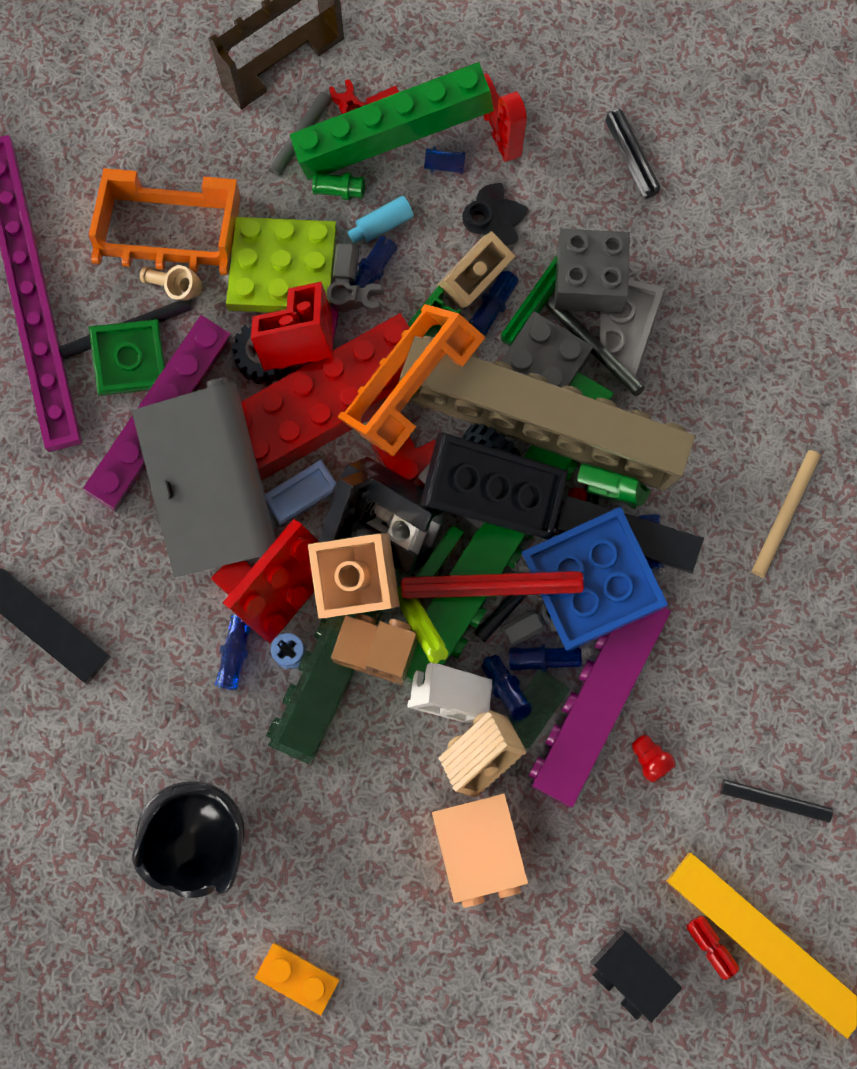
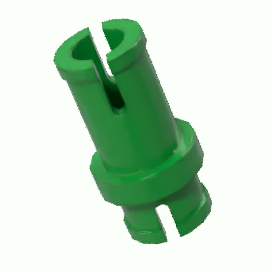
(336, 185)

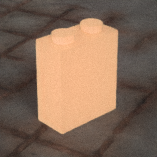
(480, 850)

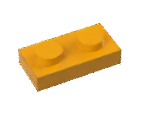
(297, 978)

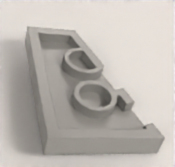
(629, 332)

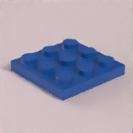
(615, 574)

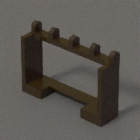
(243, 84)

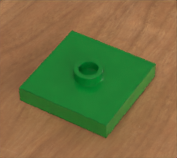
(126, 356)

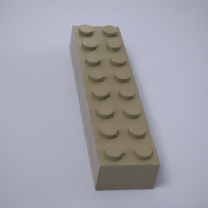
(554, 418)

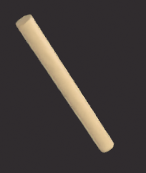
(786, 513)

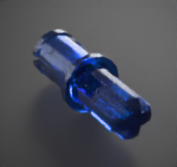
(494, 302)
(543, 658)
(506, 687)

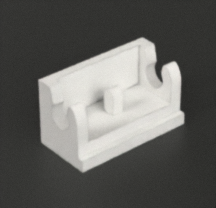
(450, 693)

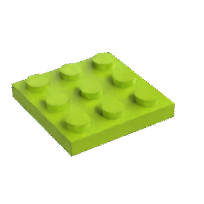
(277, 256)

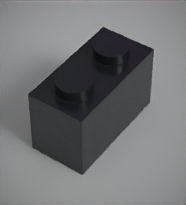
(635, 975)

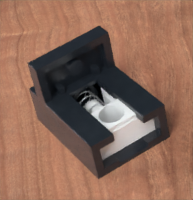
(378, 501)

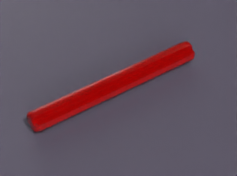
(492, 584)

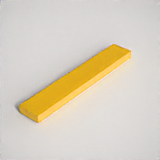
(766, 944)

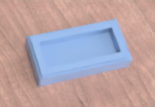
(300, 492)

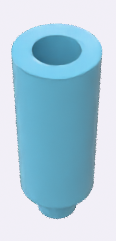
(381, 220)

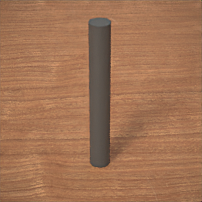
(308, 120)

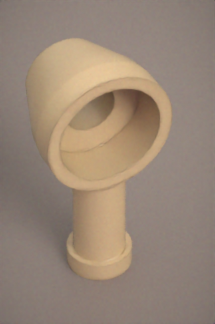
(174, 281)

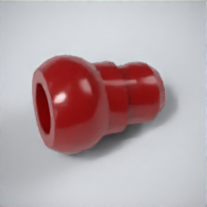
(652, 758)

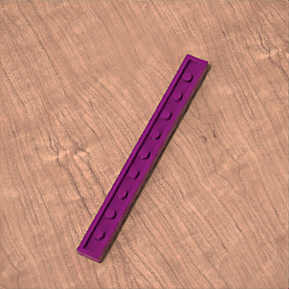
(33, 309)

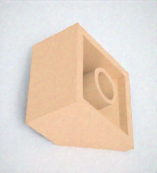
(353, 575)

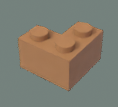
(374, 649)

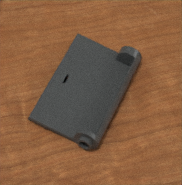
(204, 478)

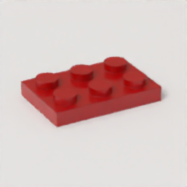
(275, 584)

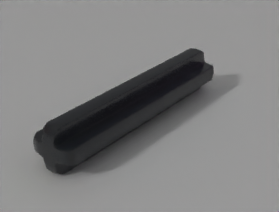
(632, 153)

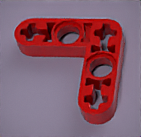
(507, 122)

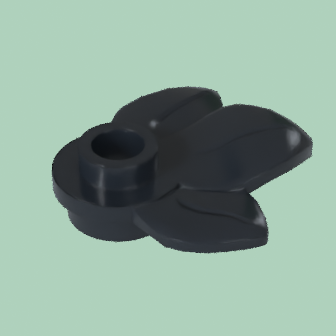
(499, 214)

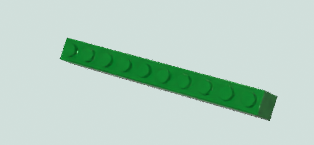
(489, 553)

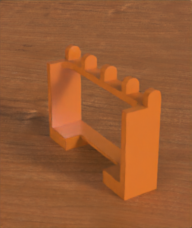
(125, 185)
(388, 427)

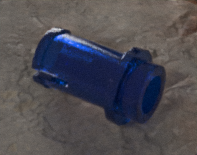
(444, 160)

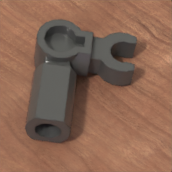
(342, 292)
(528, 626)

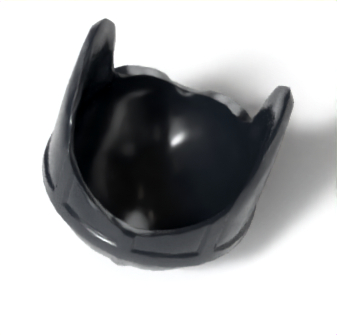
(189, 840)

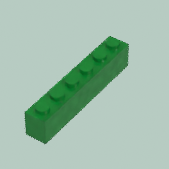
(393, 121)

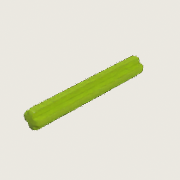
(424, 629)

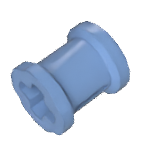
(288, 639)

